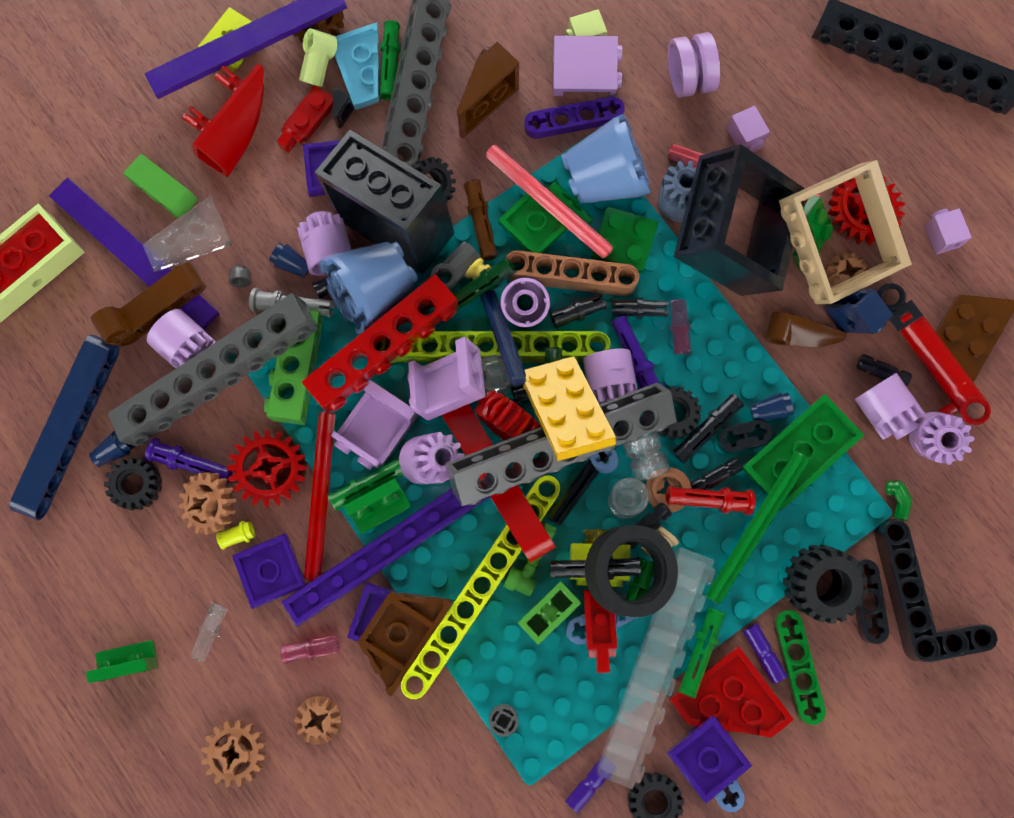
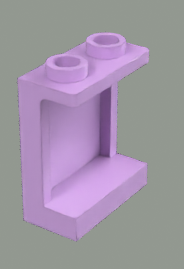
(586, 64)
(447, 382)
(375, 427)

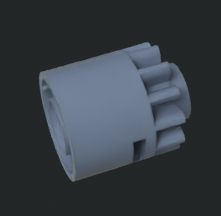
(675, 191)

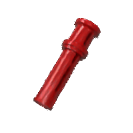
(723, 500)

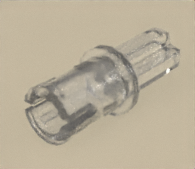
(208, 631)

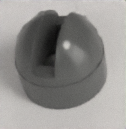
(239, 276)

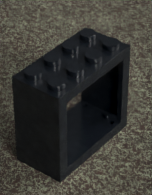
(385, 200)
(709, 215)

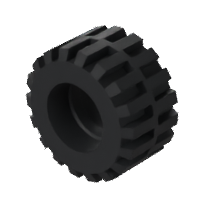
(845, 588)

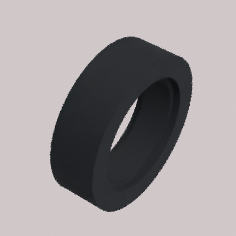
(664, 571)

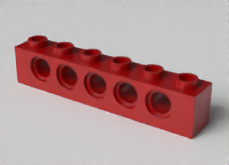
(431, 293)

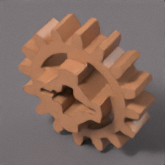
(207, 503)
(222, 752)

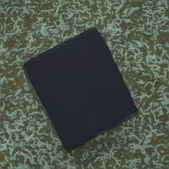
(341, 107)

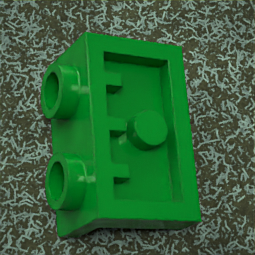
(377, 506)
(123, 661)

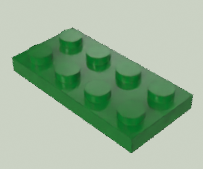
(819, 433)

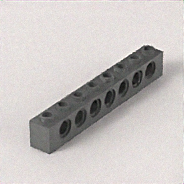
(411, 70)
(197, 372)
(464, 472)

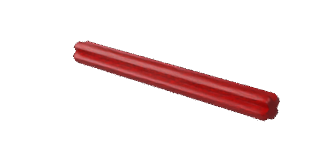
(319, 496)

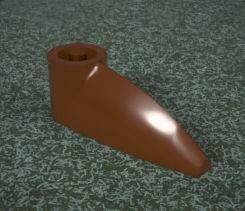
(797, 331)

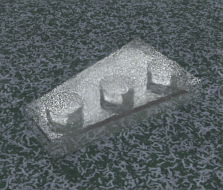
(188, 237)

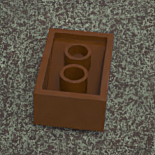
(489, 86)

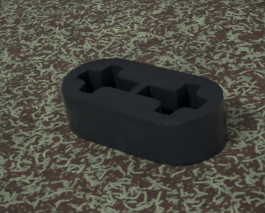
(745, 442)

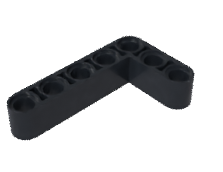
(918, 602)

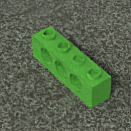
(295, 408)

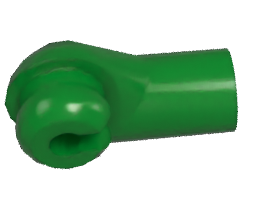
(903, 499)

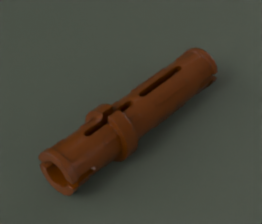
(478, 210)

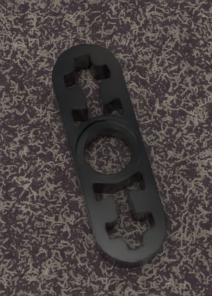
(880, 609)

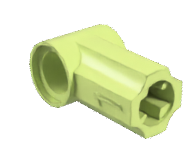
(318, 50)

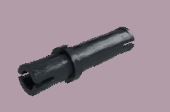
(713, 423)
(576, 569)

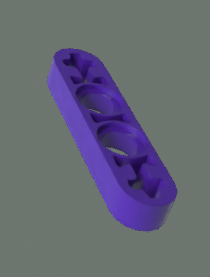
(572, 112)

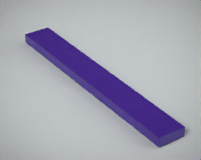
(239, 44)
(122, 244)
(375, 557)

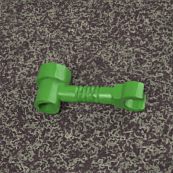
(522, 580)

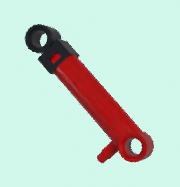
(935, 357)

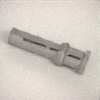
(263, 300)

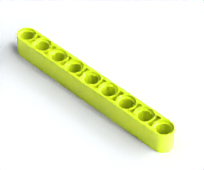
(495, 576)

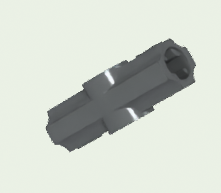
(455, 267)

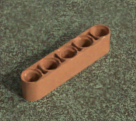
(584, 269)

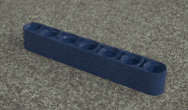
(64, 428)

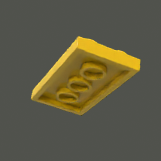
(567, 409)

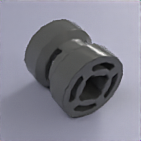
(503, 715)

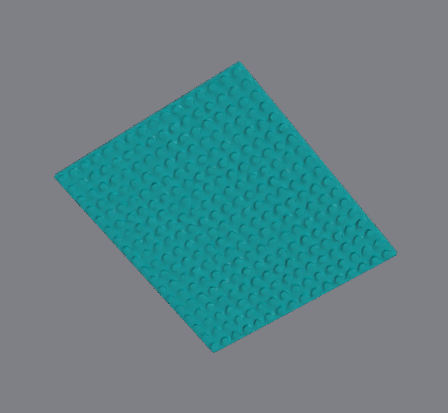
(556, 683)

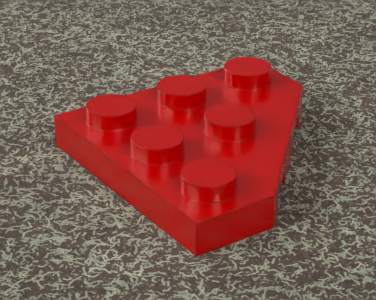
(735, 697)

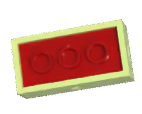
(31, 256)

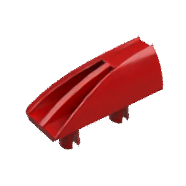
(232, 128)

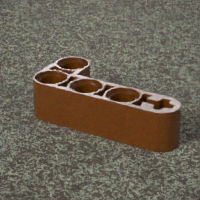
(137, 317)

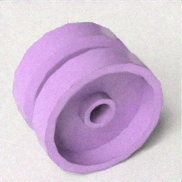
(693, 65)

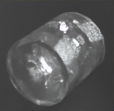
(495, 375)
(646, 458)
(628, 498)

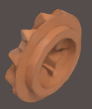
(839, 265)
(674, 478)
(330, 724)

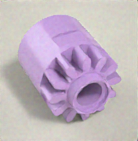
(322, 237)
(539, 302)
(178, 337)
(610, 374)
(890, 408)
(927, 437)
(425, 457)

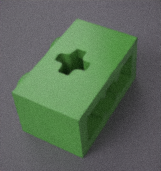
(549, 613)

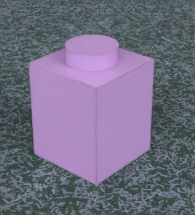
(748, 129)
(947, 230)

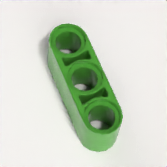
(160, 186)

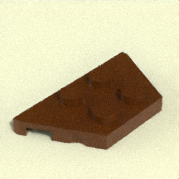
(973, 328)
(400, 633)

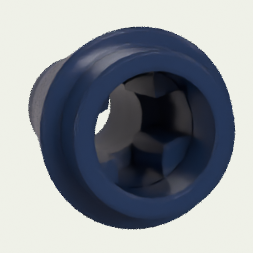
(289, 260)
(773, 407)
(109, 450)

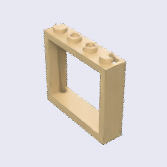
(882, 221)

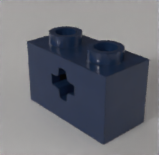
(860, 312)

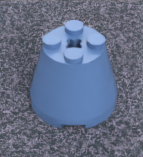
(607, 164)
(368, 282)

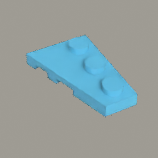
(359, 64)

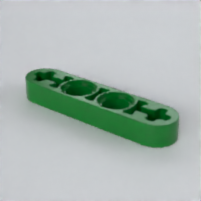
(803, 665)

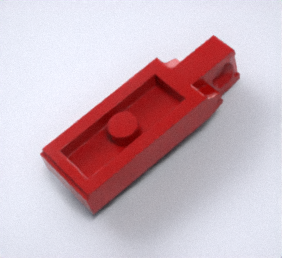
(305, 118)
(600, 633)

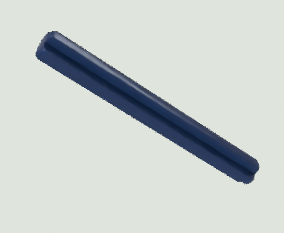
(503, 338)

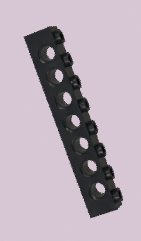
(907, 45)

